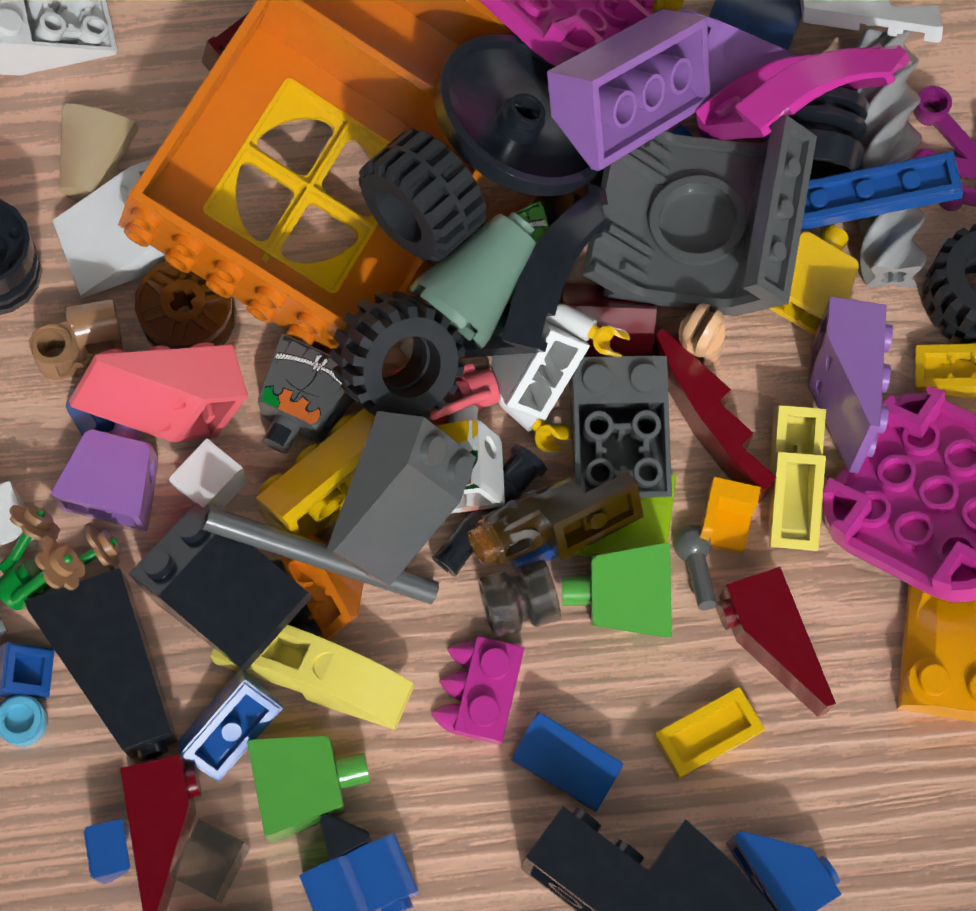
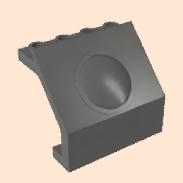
(704, 221)

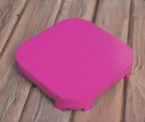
(567, 27)
(914, 498)

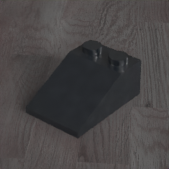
(219, 588)

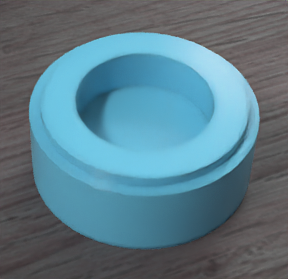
(22, 720)

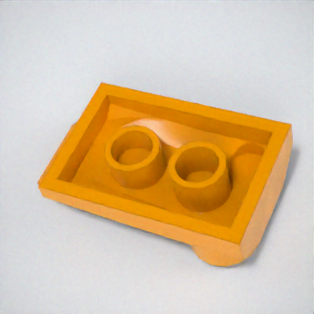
(938, 657)

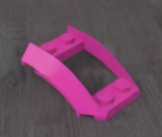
(788, 84)

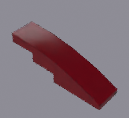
(702, 403)

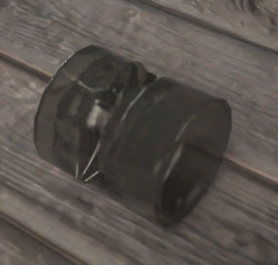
(519, 598)

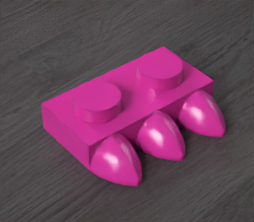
(483, 691)

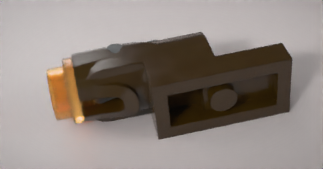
(557, 517)

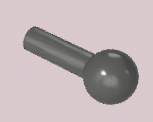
(694, 551)

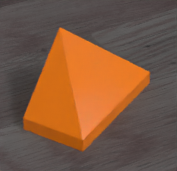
(334, 596)

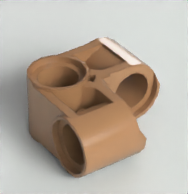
(86, 332)

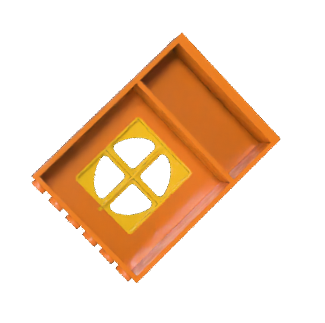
(340, 62)

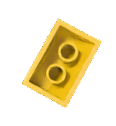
(315, 488)

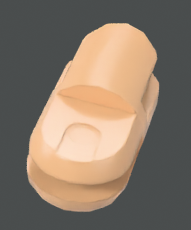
(703, 333)

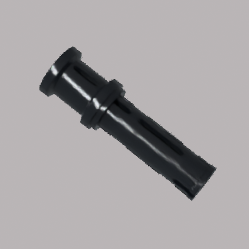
(518, 475)

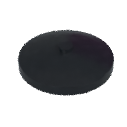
(500, 120)

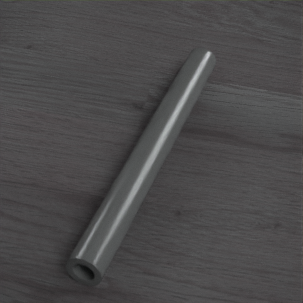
(309, 552)

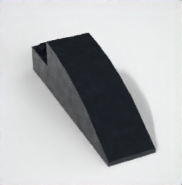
(602, 876)

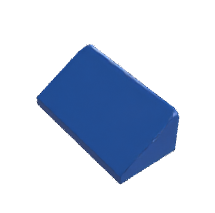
(226, 725)
(567, 761)

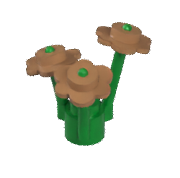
(55, 563)

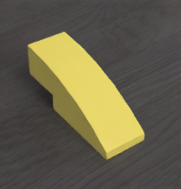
(800, 471)

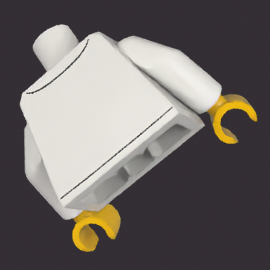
(534, 381)

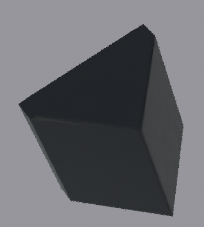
(342, 836)

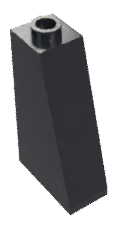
(109, 657)

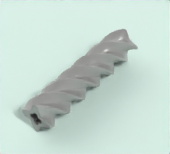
(887, 248)

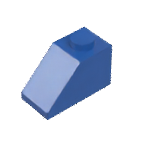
(785, 873)

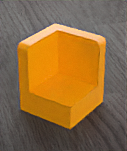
(728, 514)

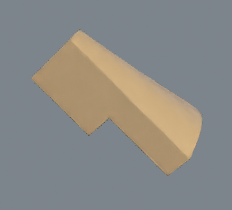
(91, 148)

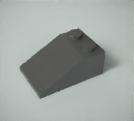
(399, 494)

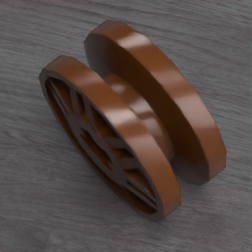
(164, 323)

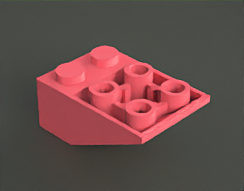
(164, 390)

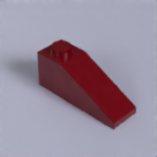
(773, 632)
(160, 820)

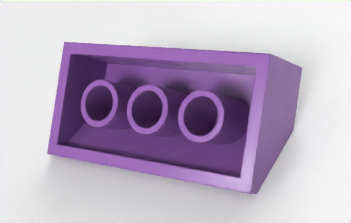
(632, 86)

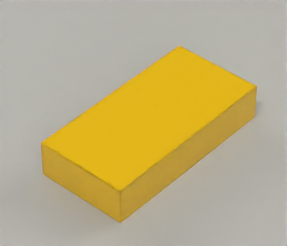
(708, 733)

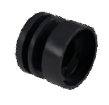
(838, 123)
(18, 260)

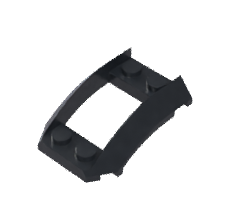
(572, 224)

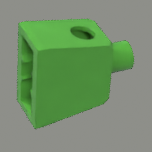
(626, 590)
(300, 782)

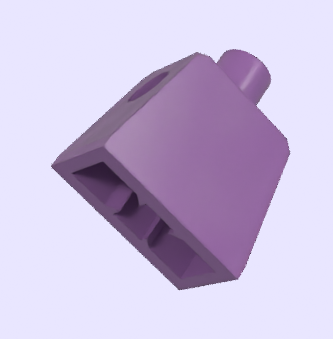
(110, 478)

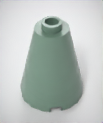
(478, 276)

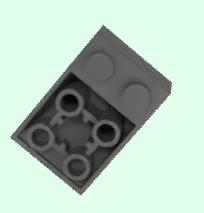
(621, 422)

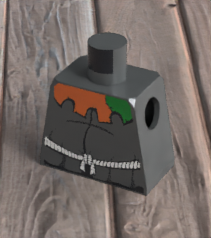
(300, 395)

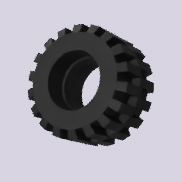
(422, 195)
(948, 289)
(372, 334)

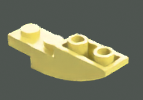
(330, 676)

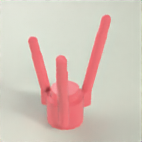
(473, 388)

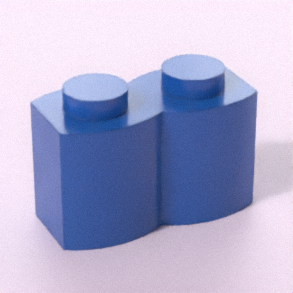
(363, 880)

